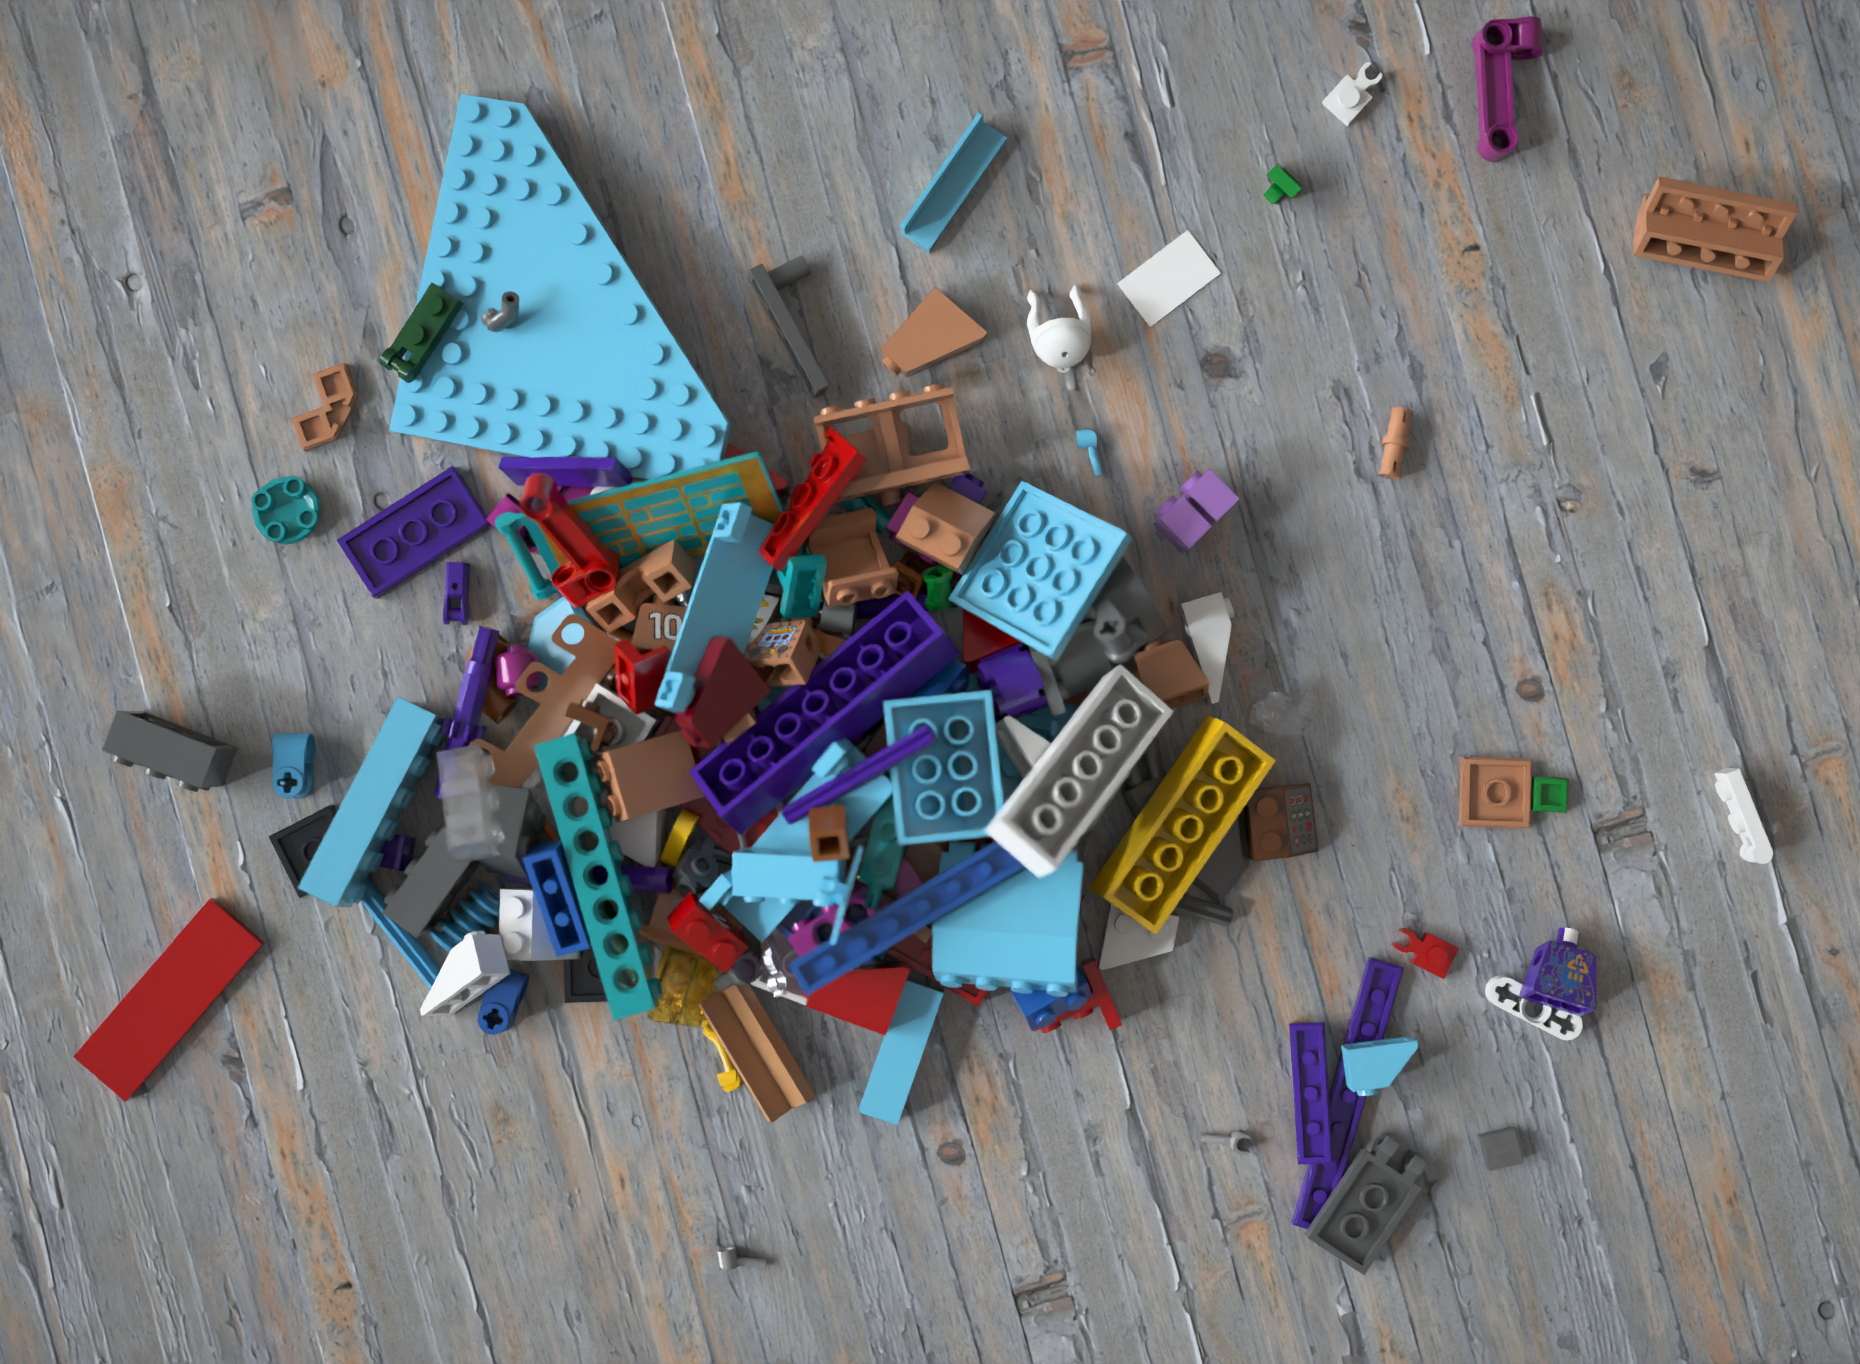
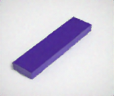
(569, 470)
(1311, 1093)

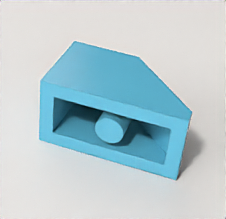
(1375, 1063)

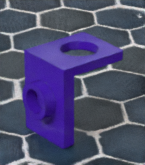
(397, 852)

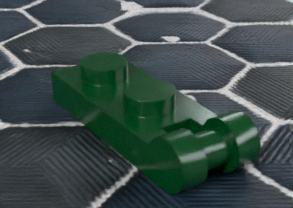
(421, 333)

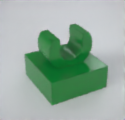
(1283, 183)

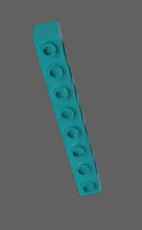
(553, 758)

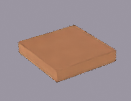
(1495, 792)

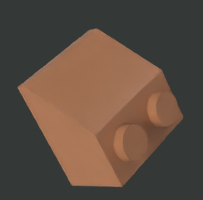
(946, 527)

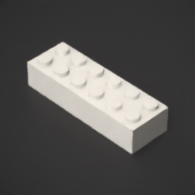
(1079, 771)

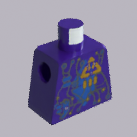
(1562, 975)

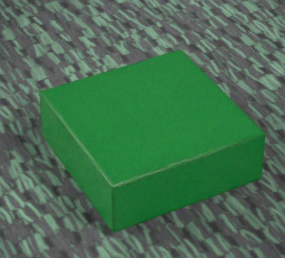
(1549, 794)

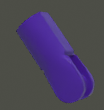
(456, 587)

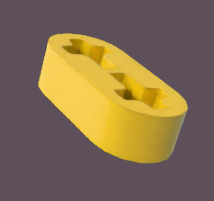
(679, 838)

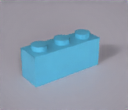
(781, 875)

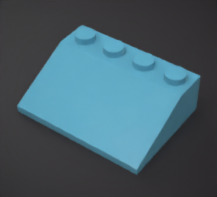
(954, 783)

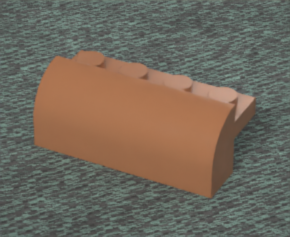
(1712, 229)

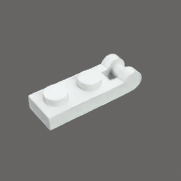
(1743, 816)

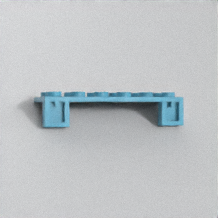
(722, 599)
(860, 806)

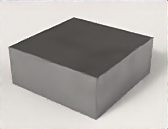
(1500, 1148)

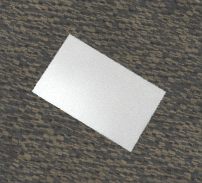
(1168, 278)

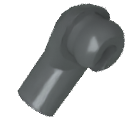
(507, 315)

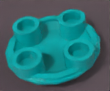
(286, 510)

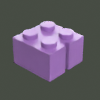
(1191, 516)

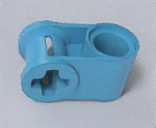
(293, 759)

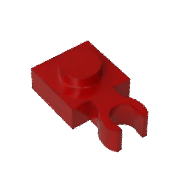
(1429, 953)

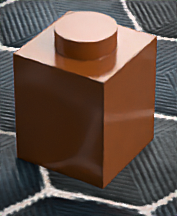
(828, 833)

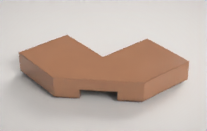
(338, 400)

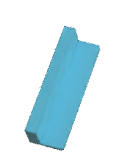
(952, 183)
(901, 1052)

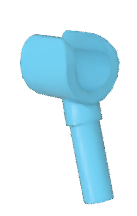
(1087, 439)

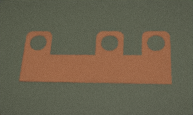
(591, 663)

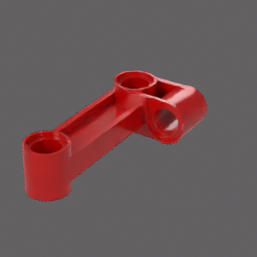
(591, 565)

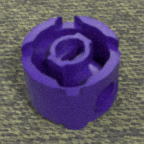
(1012, 682)

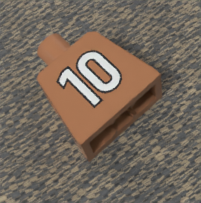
(657, 625)

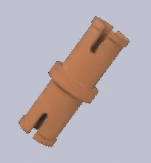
(1395, 443)

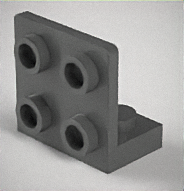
(1077, 668)

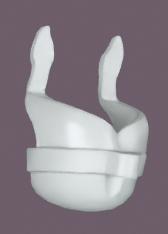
(1062, 340)

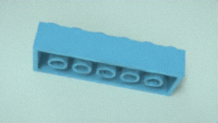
(373, 805)

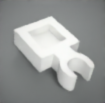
(1351, 96)

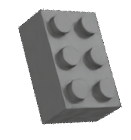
(169, 750)
(429, 888)

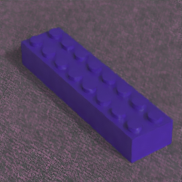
(838, 702)

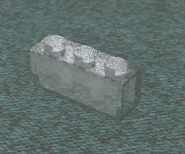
(469, 803)

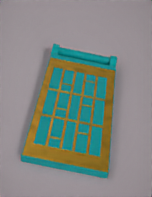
(652, 513)

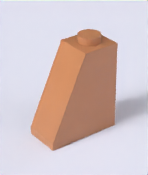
(930, 336)

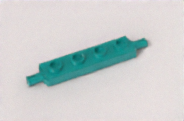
(882, 855)

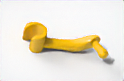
(730, 1077)

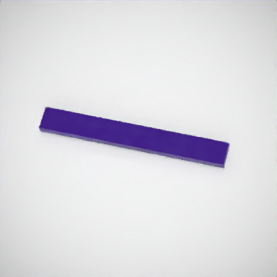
(1367, 1023)

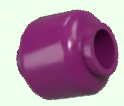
(510, 667)

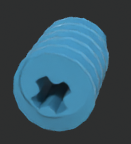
(473, 918)

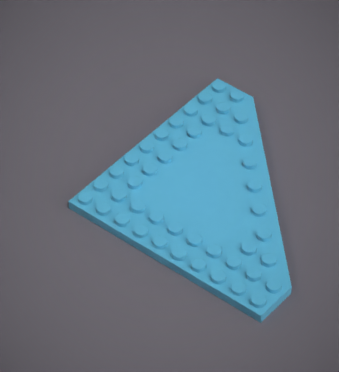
(589, 354)

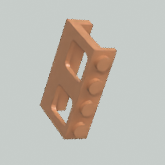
(896, 466)

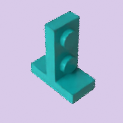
(802, 584)

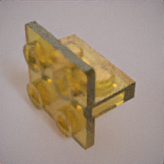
(684, 984)

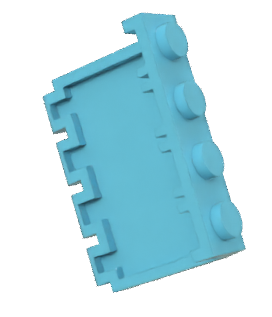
(1013, 932)

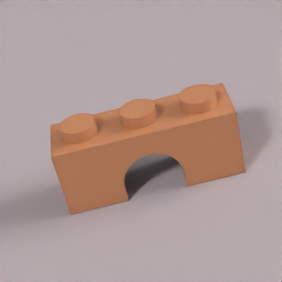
(663, 571)

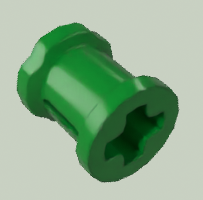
(938, 587)

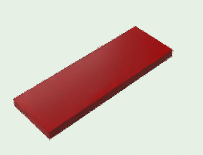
(169, 999)

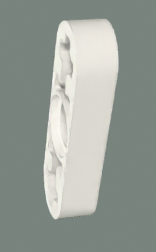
(1507, 1005)

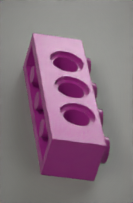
(807, 931)

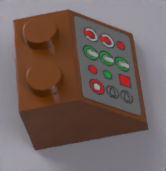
(1280, 822)

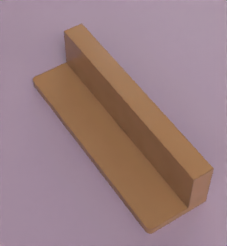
(756, 1050)

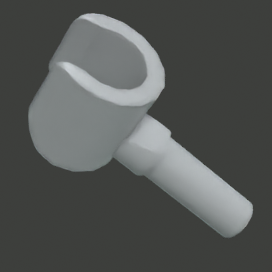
(1226, 1140)
(728, 1259)

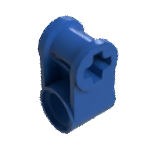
(506, 998)

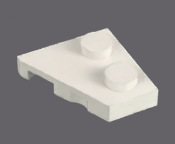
(1129, 941)

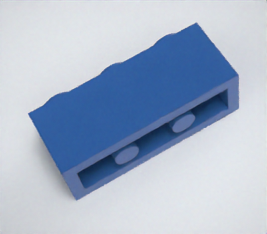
(557, 897)

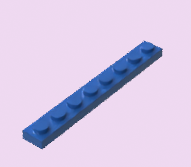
(904, 916)

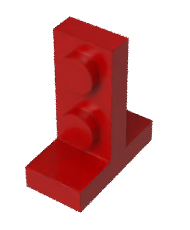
(1100, 997)

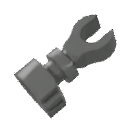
(743, 972)

